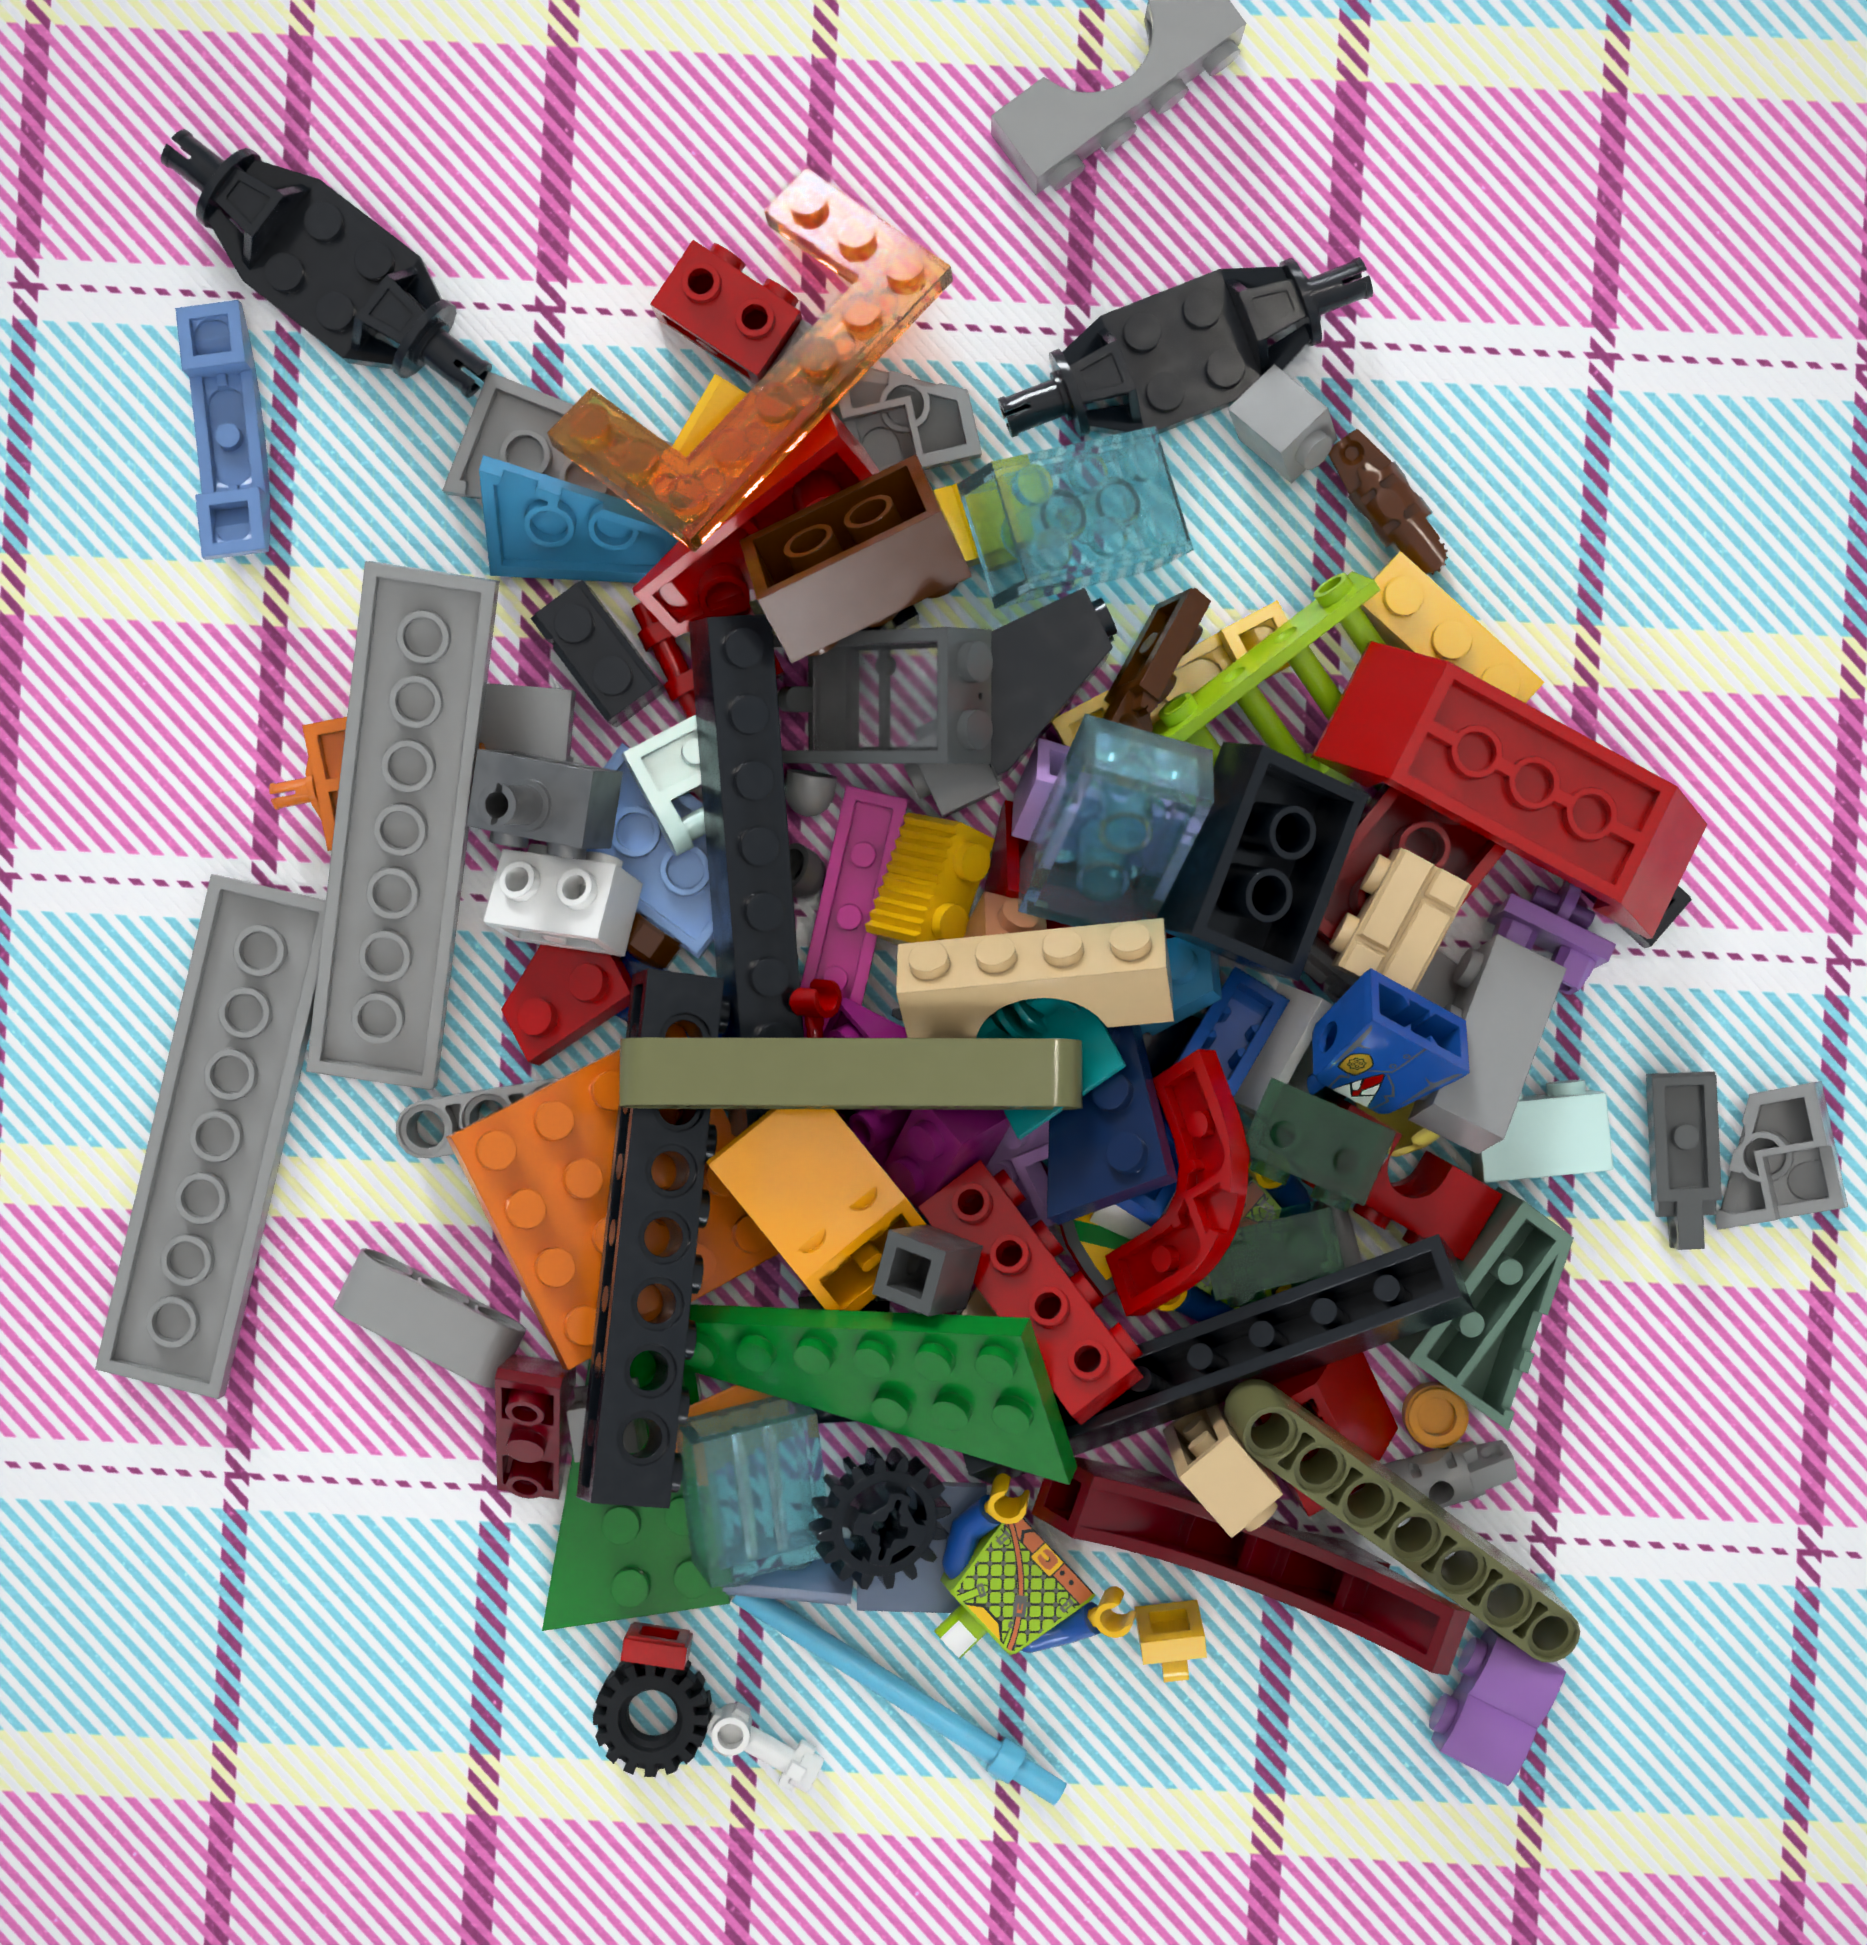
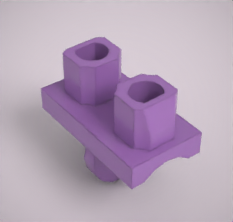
(1556, 926)

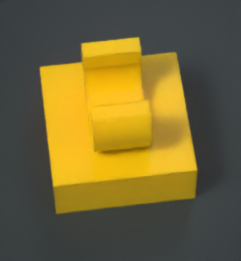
(1171, 1636)

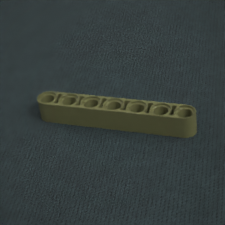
(851, 1073)
(1519, 1609)

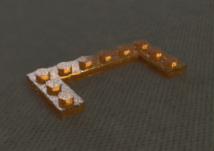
(696, 493)

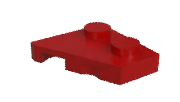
(564, 998)

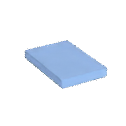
(674, 887)

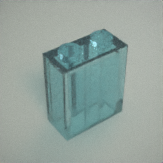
(751, 1489)

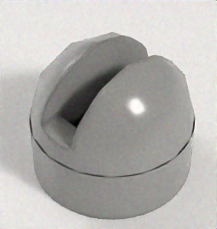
(809, 791)

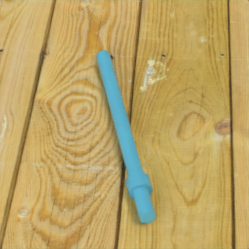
(1003, 1757)

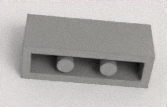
(1506, 1005)

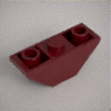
(532, 1425)

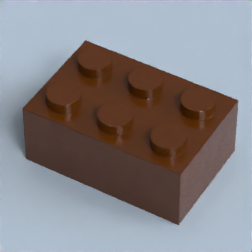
(854, 560)

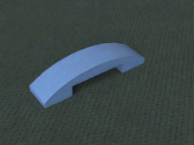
(228, 430)

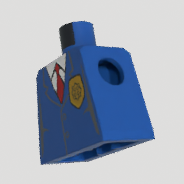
(1386, 1046)

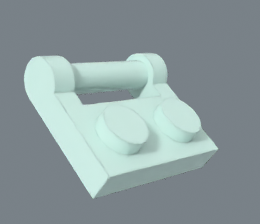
(666, 770)

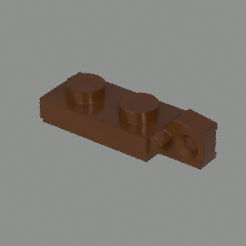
(1150, 666)

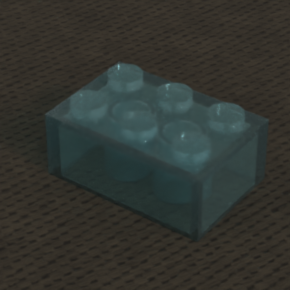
(1074, 516)
(1115, 826)

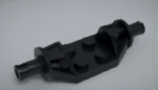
(326, 264)
(1185, 349)

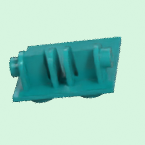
(1059, 1021)

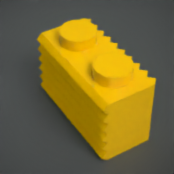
(930, 881)

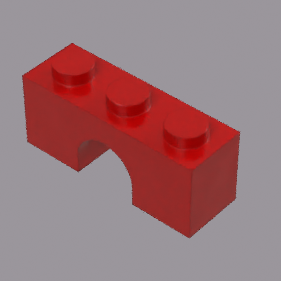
(1429, 1200)

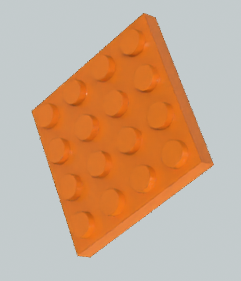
(545, 1191)

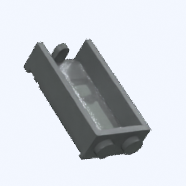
(897, 698)

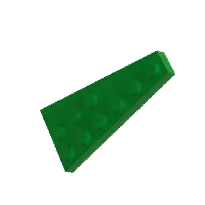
(930, 1378)
(623, 1557)

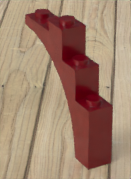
(1300, 1568)

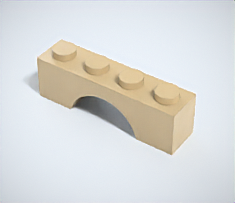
(1108, 968)

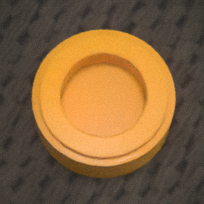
(1435, 1415)

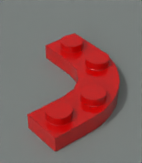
(1208, 1190)

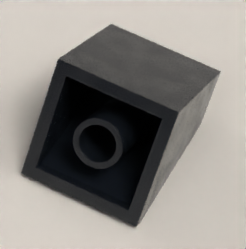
(1041, 669)

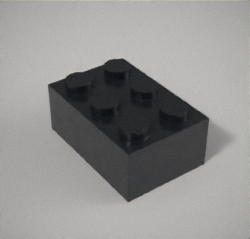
(1263, 860)

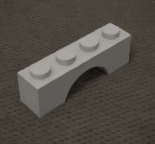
(1055, 128)

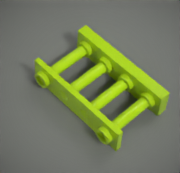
(1334, 603)

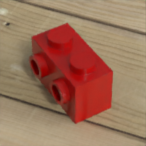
(727, 310)

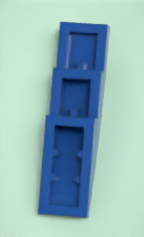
(1237, 1032)

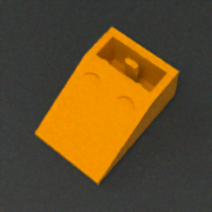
(816, 1200)

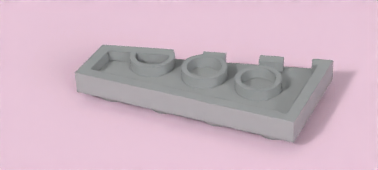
(513, 427)

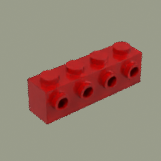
(1024, 1280)

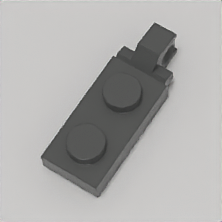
(1684, 1152)

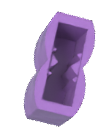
(1495, 1706)

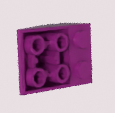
(915, 1147)

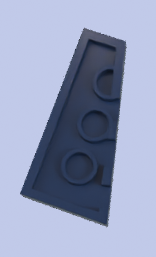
(1113, 1143)

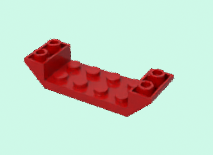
(1515, 780)

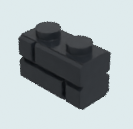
(598, 654)

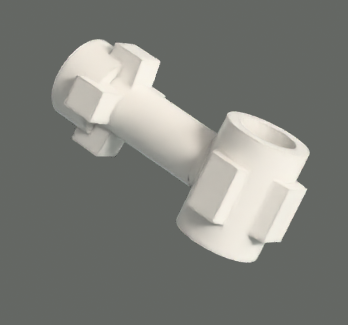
(734, 1733)

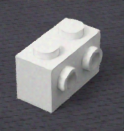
(564, 900)

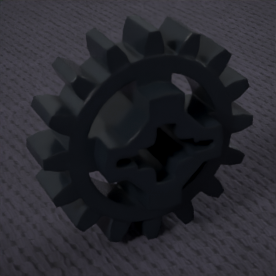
(877, 1511)

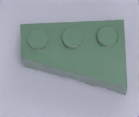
(1510, 1284)

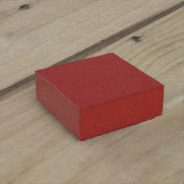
(657, 1645)

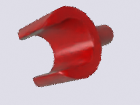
(815, 1004)

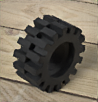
(648, 1750)

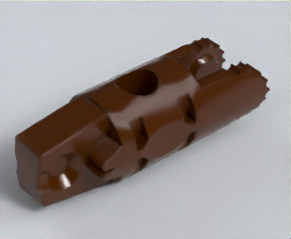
(1386, 499)

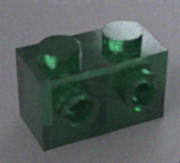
(1318, 1144)
(1277, 1251)

